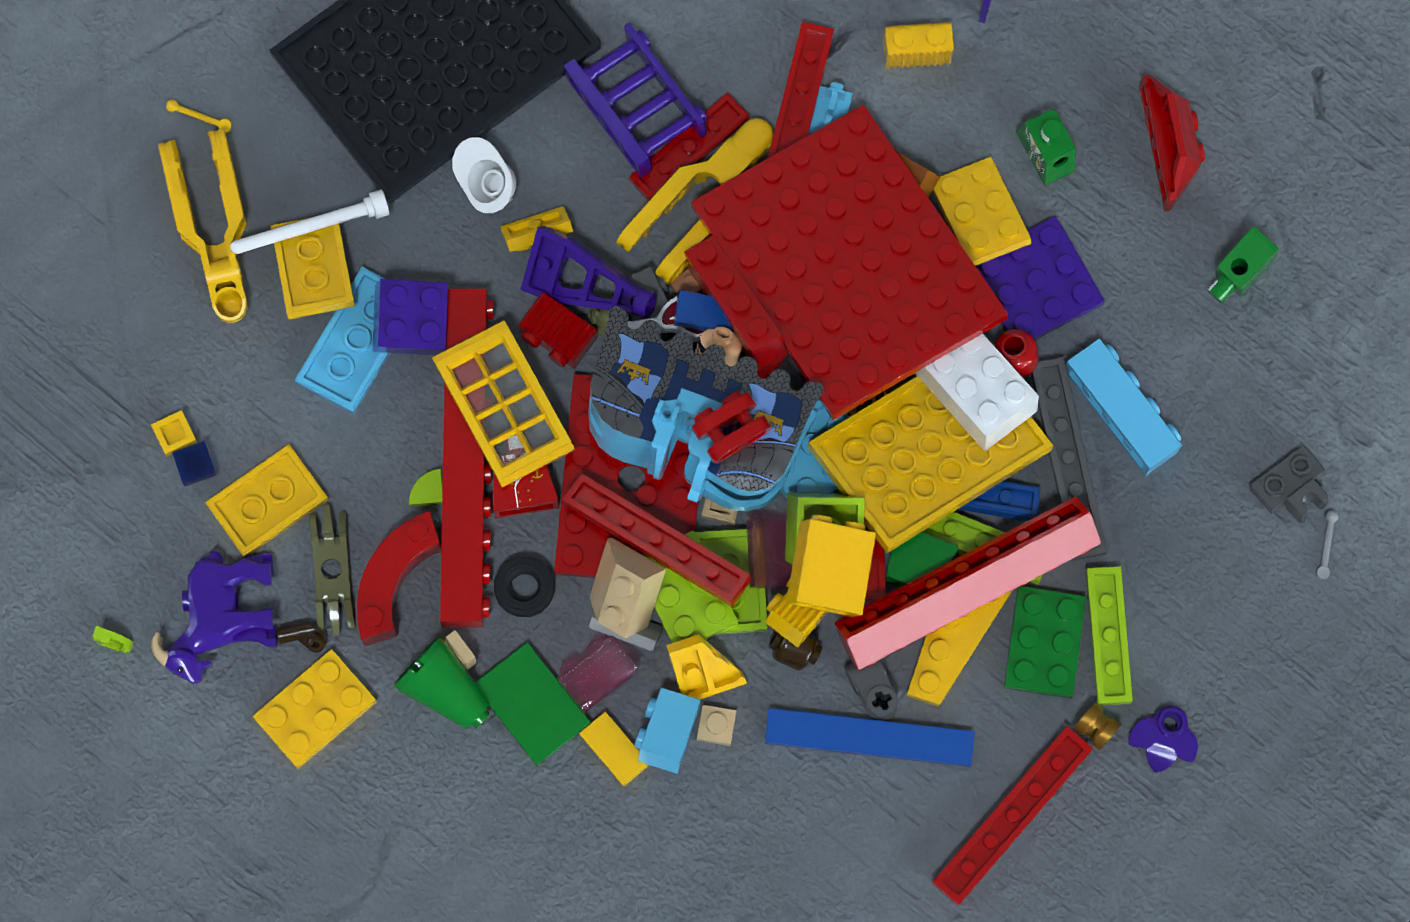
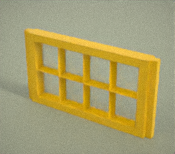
(503, 404)

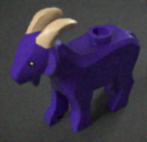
(215, 614)

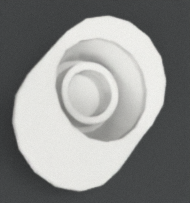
(483, 175)

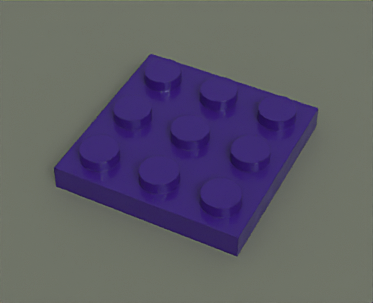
(1042, 282)

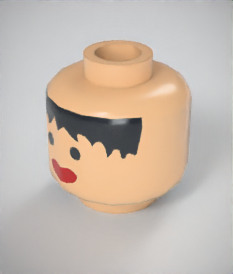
(723, 337)

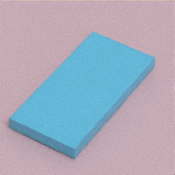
(343, 357)

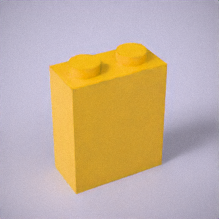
(831, 566)

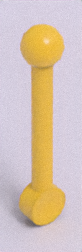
(173, 106)

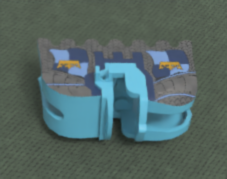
(654, 388)

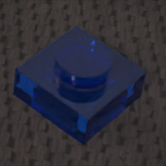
(194, 463)

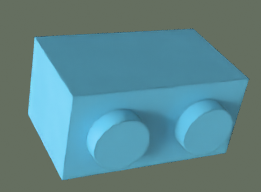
(668, 730)

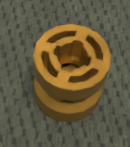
(1097, 726)

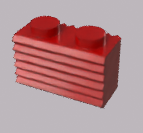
(557, 331)

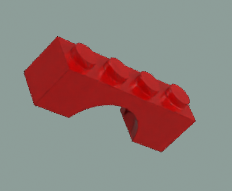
(736, 300)

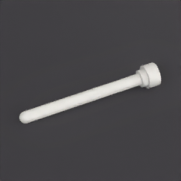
(372, 206)

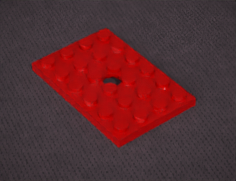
(580, 540)

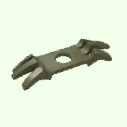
(331, 589)

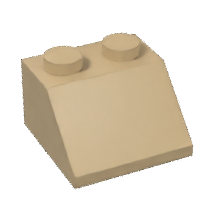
(625, 589)

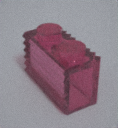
(596, 673)

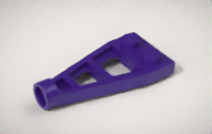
(546, 269)

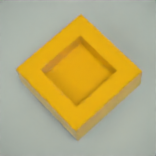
(174, 433)

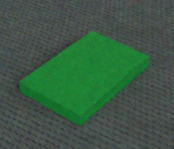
(532, 704)

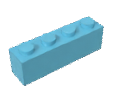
(1123, 406)

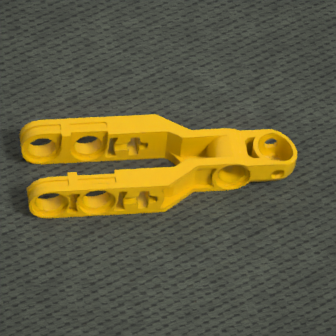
(730, 160)
(218, 261)

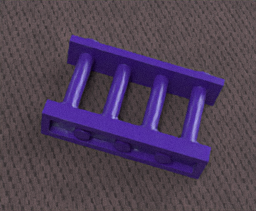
(621, 127)

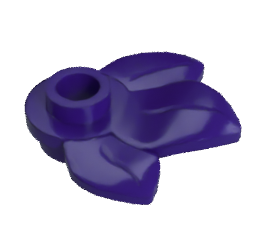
(1164, 744)

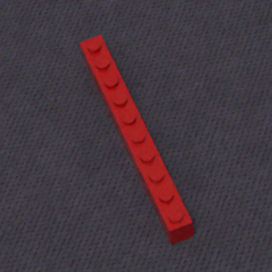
(464, 485)

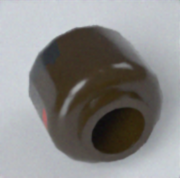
(794, 657)

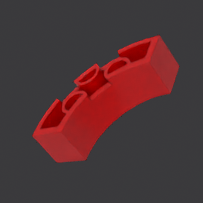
(385, 573)

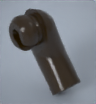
(305, 633)

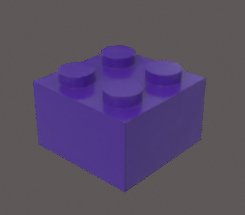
(410, 317)

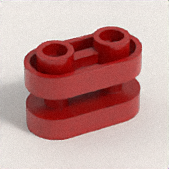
(734, 408)

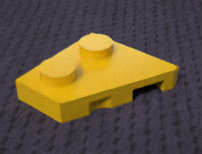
(702, 668)

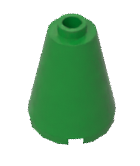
(444, 686)

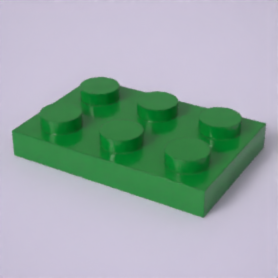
(1045, 642)

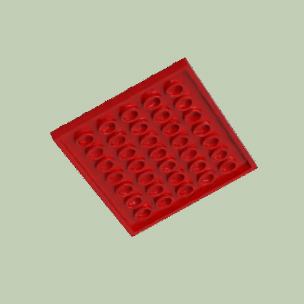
(850, 261)

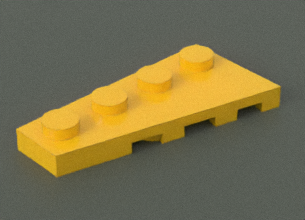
(948, 651)

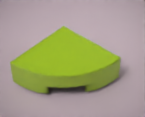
(427, 490)
(112, 640)

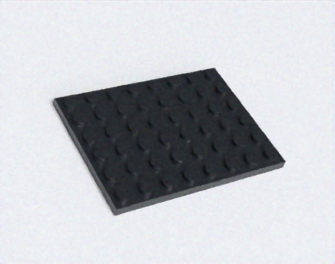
(424, 75)

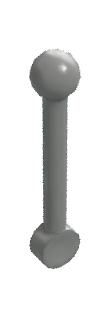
(1323, 571)

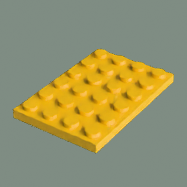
(917, 461)

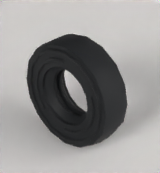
(514, 568)

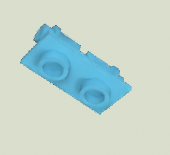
(830, 105)

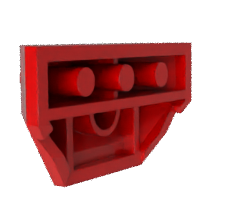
(1172, 138)

